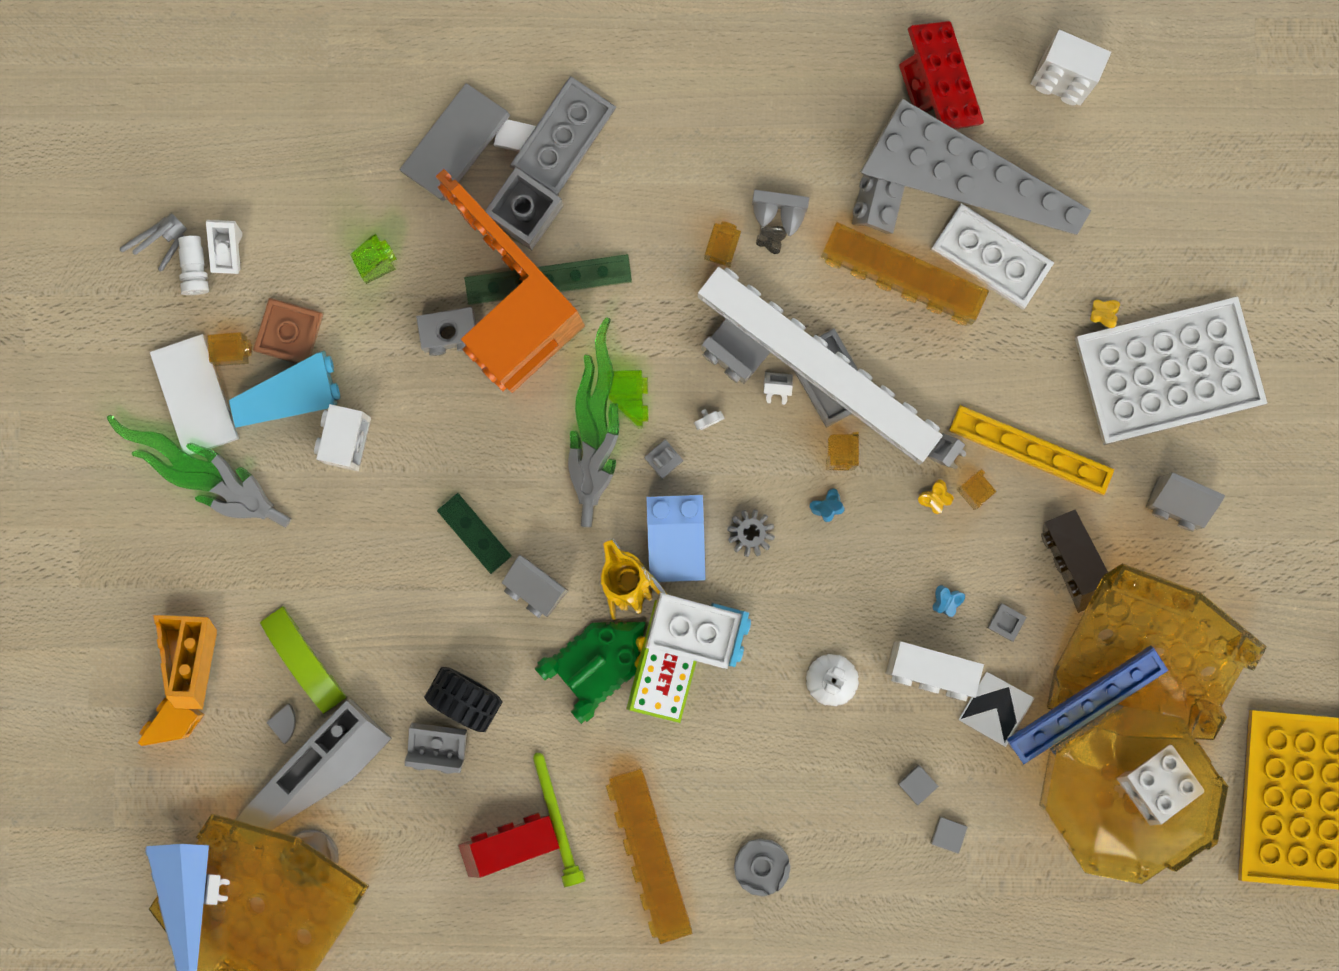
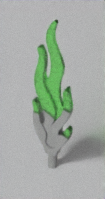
(598, 438)
(243, 498)

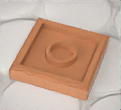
(287, 331)

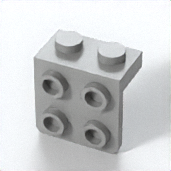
(734, 352)

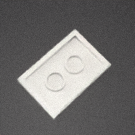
(693, 630)

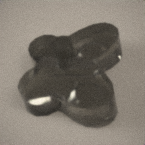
(771, 237)

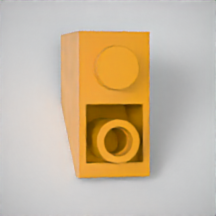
(169, 724)

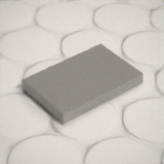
(827, 408)

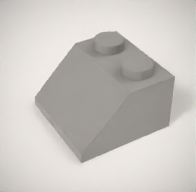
(1183, 501)
(534, 587)

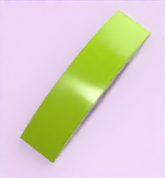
(302, 660)

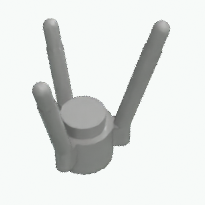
(169, 228)

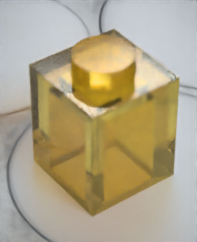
(722, 244)
(229, 349)

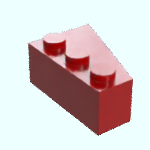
(508, 845)

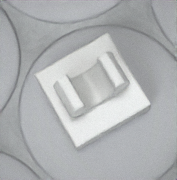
(778, 384)
(212, 885)

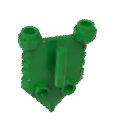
(595, 663)

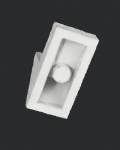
(223, 246)

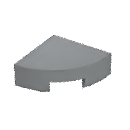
(283, 723)

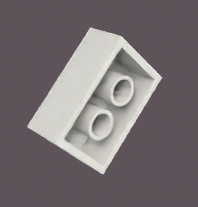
(1070, 68)
(934, 671)

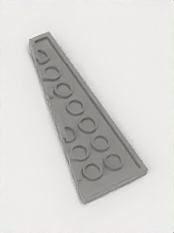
(943, 162)

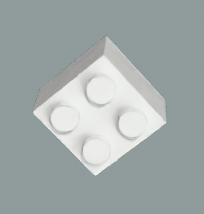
(342, 437)

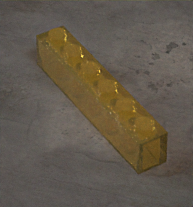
(904, 274)
(650, 856)

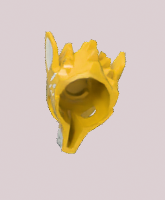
(626, 580)

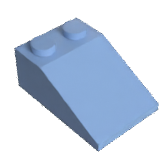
(676, 538)

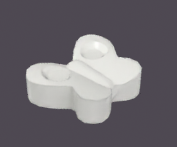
(708, 419)

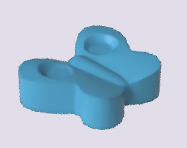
(829, 507)
(947, 601)

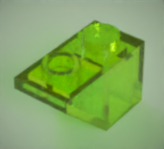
(373, 259)
(628, 393)

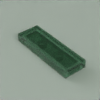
(474, 533)

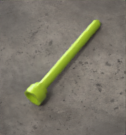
(571, 874)

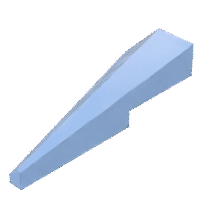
(180, 886)

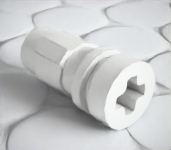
(192, 266)

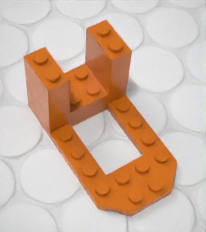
(527, 323)

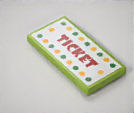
(661, 683)

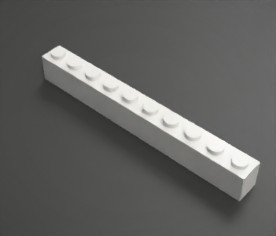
(819, 365)

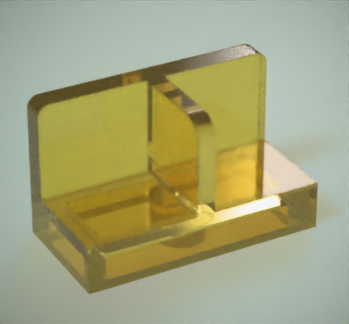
(843, 452)

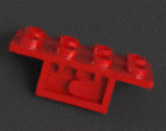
(938, 76)

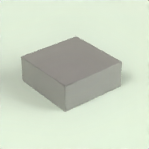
(1006, 622)
(918, 785)
(949, 835)

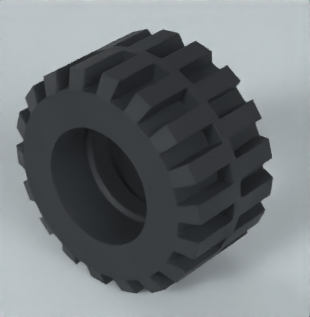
(463, 699)

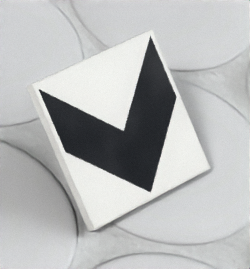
(996, 709)

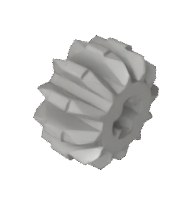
(745, 526)

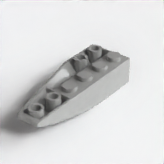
(318, 767)

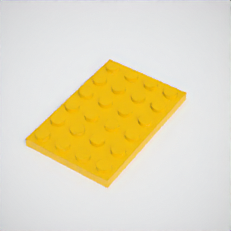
(1291, 801)

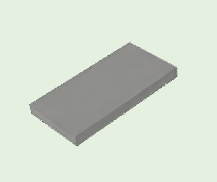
(563, 135)
(455, 139)

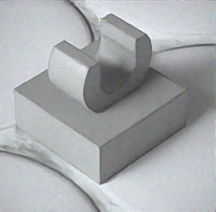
(947, 450)
(663, 459)

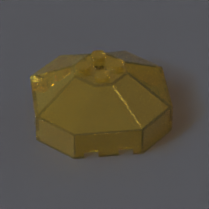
(1108, 830)

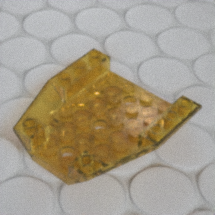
(1167, 616)
(298, 893)

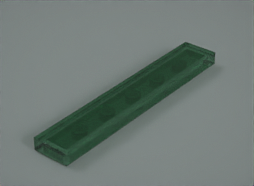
(563, 276)

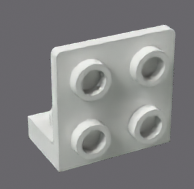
(1161, 786)

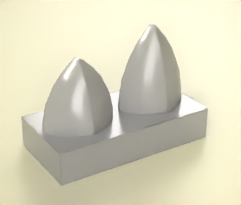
(792, 209)

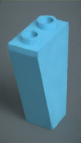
(292, 392)

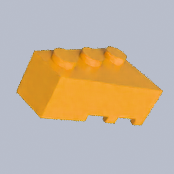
(186, 658)

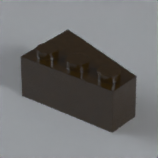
(1074, 557)

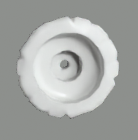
(820, 677)

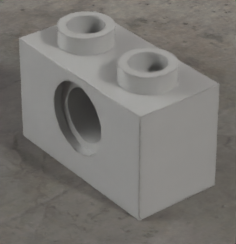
(432, 325)

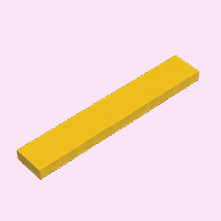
(1031, 450)

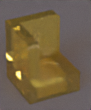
(976, 490)

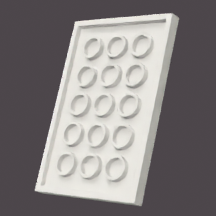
(1170, 370)

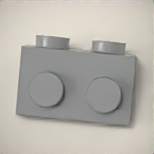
(877, 204)
(436, 748)

